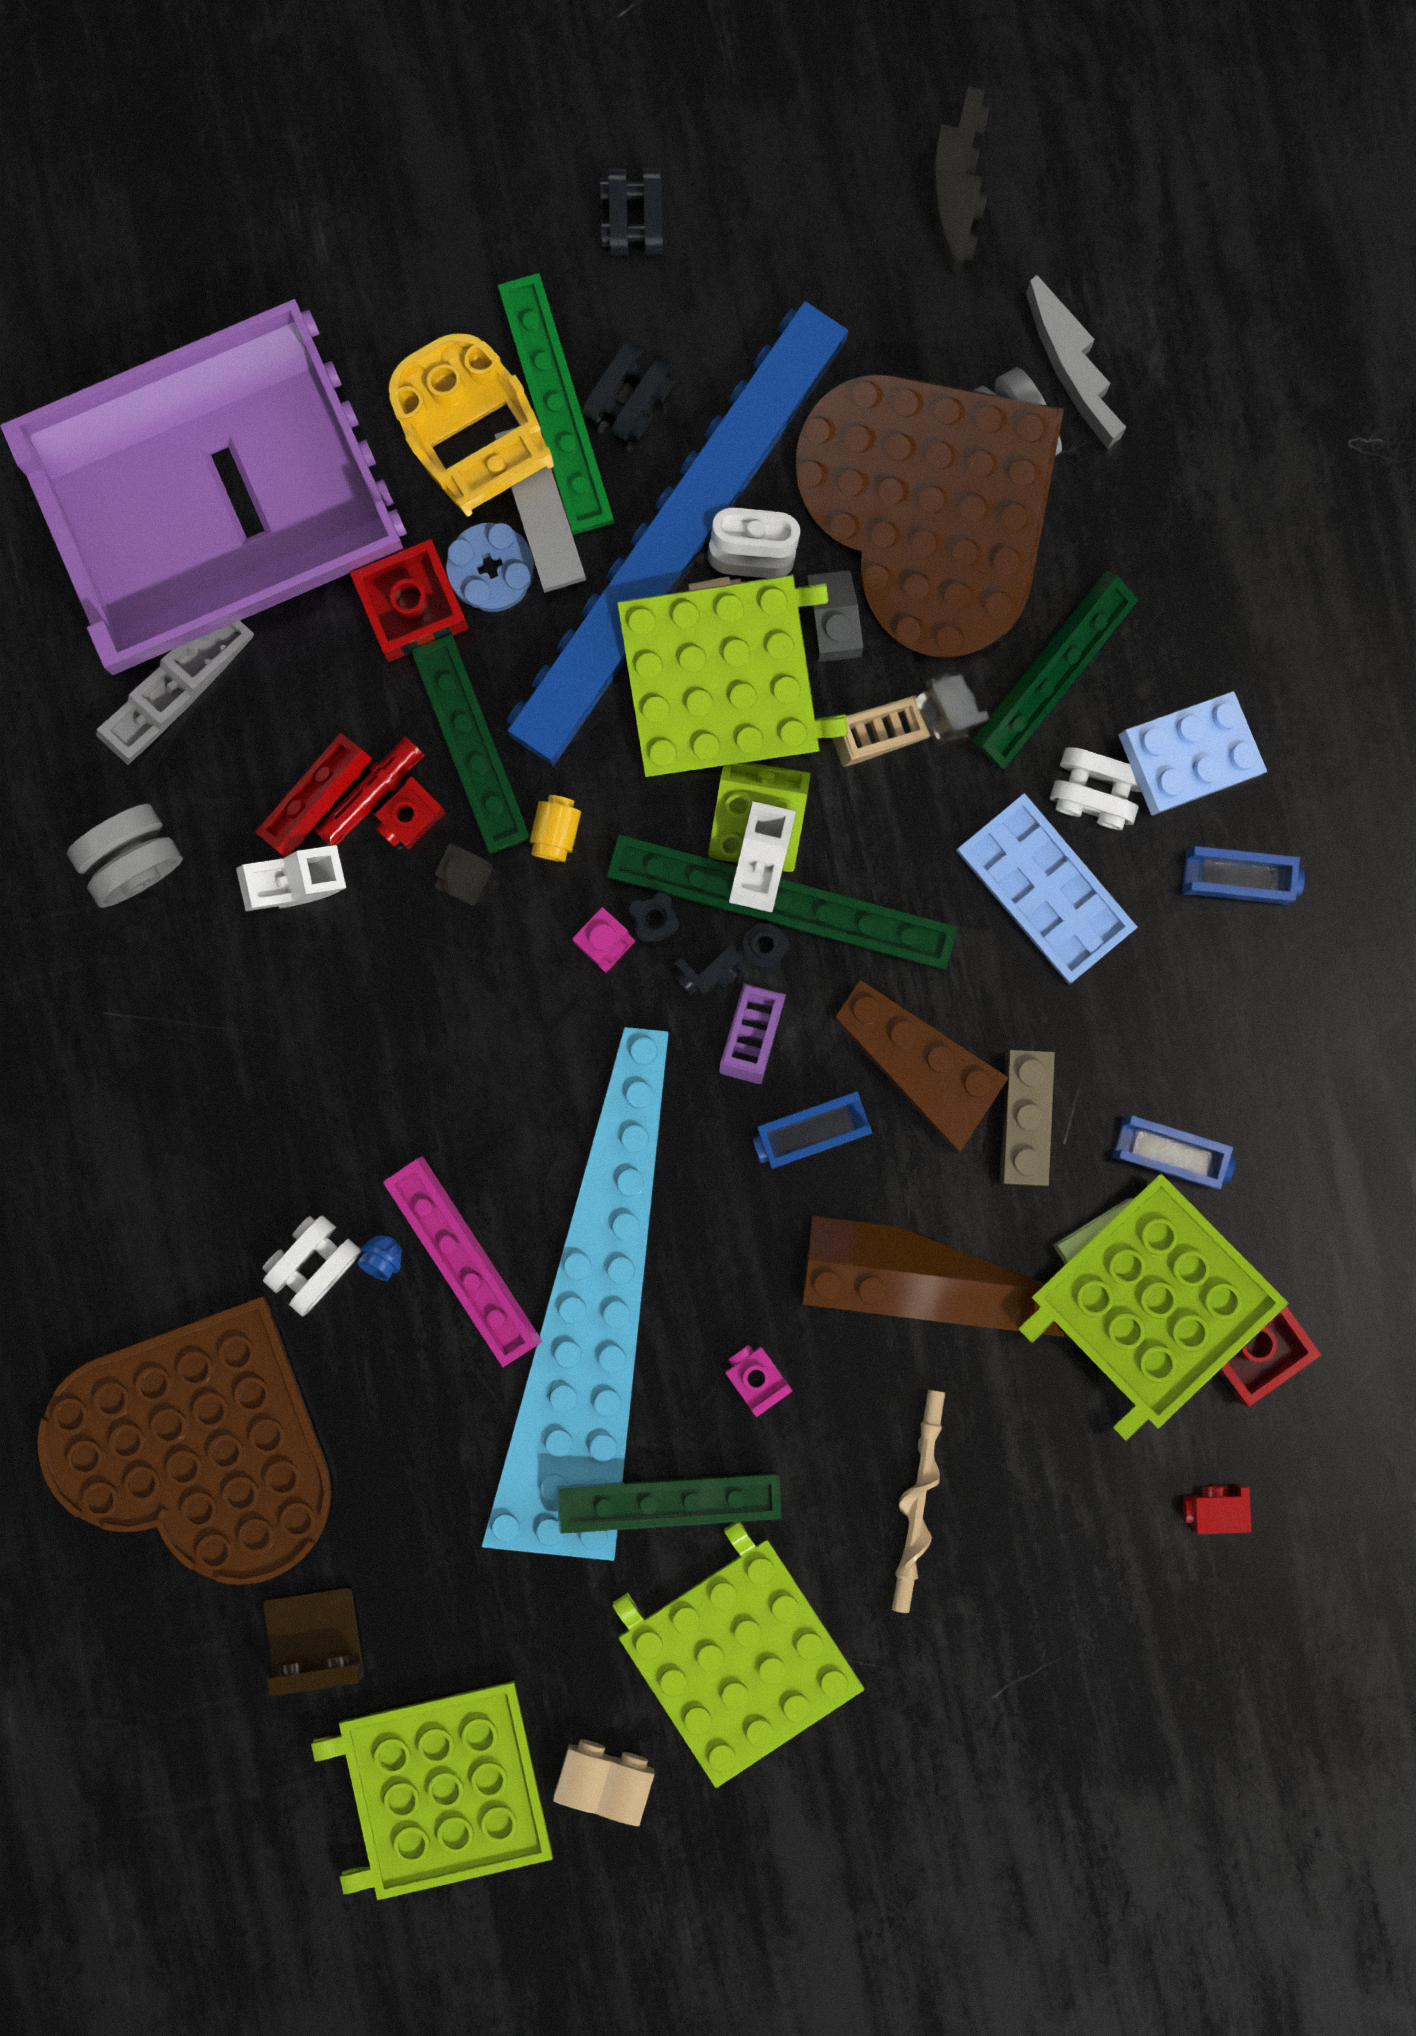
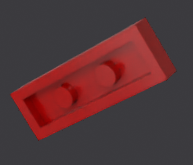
(313, 795)

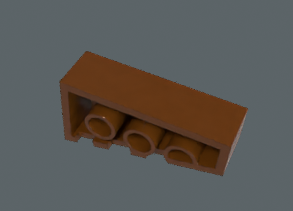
(932, 1071)

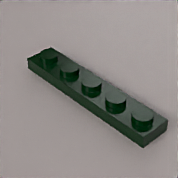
(1055, 669)
(470, 744)
(668, 1502)

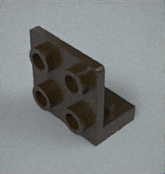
(313, 1641)

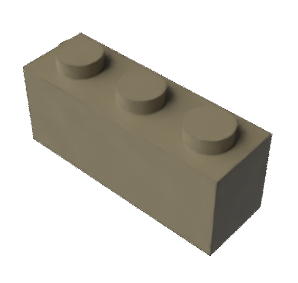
(1027, 1118)

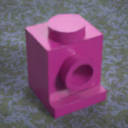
(603, 940)
(768, 1393)

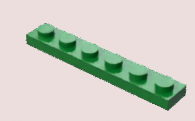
(556, 403)

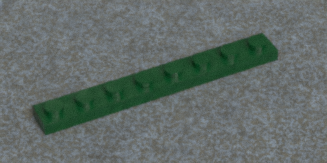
(794, 907)

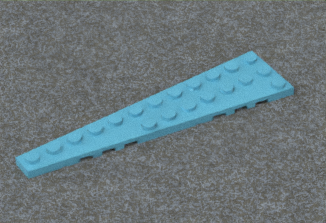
(583, 1371)

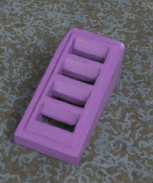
(744, 1069)

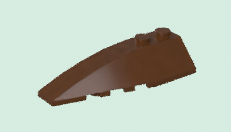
(912, 1277)

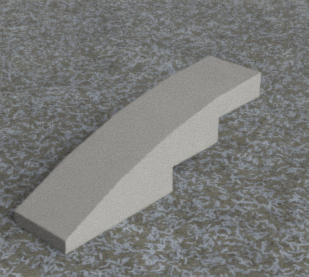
(1067, 348)
(547, 529)
(171, 690)

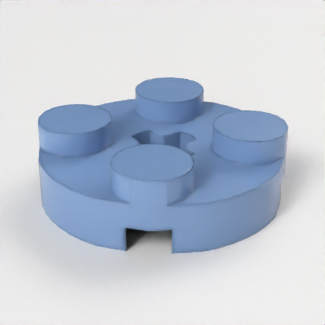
(513, 576)

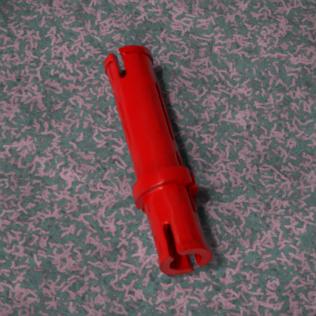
(369, 792)

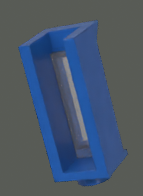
(1242, 875)
(812, 1131)
(1174, 1152)

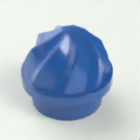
(381, 1257)

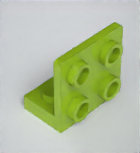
(758, 783)

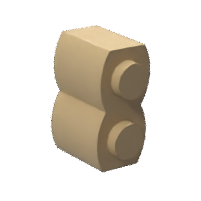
(604, 1783)

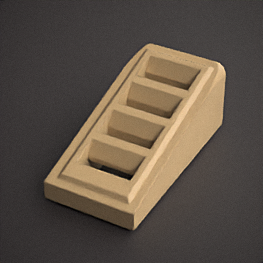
(846, 745)

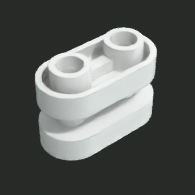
(753, 542)
(1075, 798)
(311, 1238)

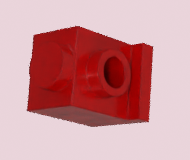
(426, 814)
(1218, 1510)

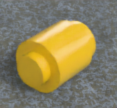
(554, 828)

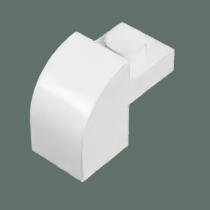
(762, 856)
(291, 880)

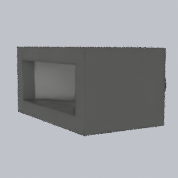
(838, 621)

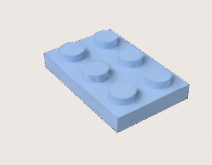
(1192, 753)

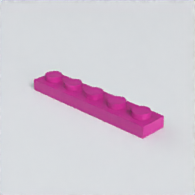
(462, 1261)

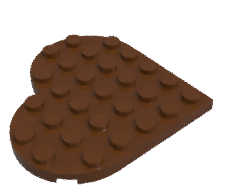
(939, 499)
(196, 1441)

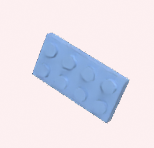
(1046, 888)

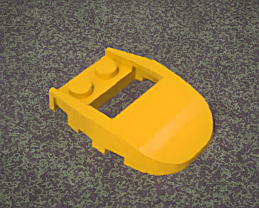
(452, 388)

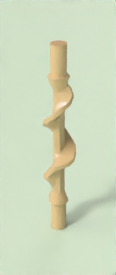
(913, 1502)

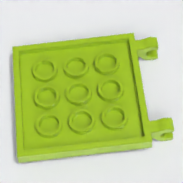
(723, 675)
(1157, 1303)
(739, 1659)
(441, 1791)

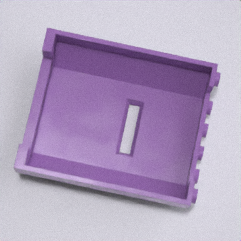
(146, 512)

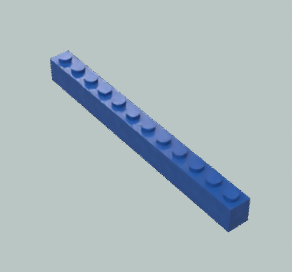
(680, 529)

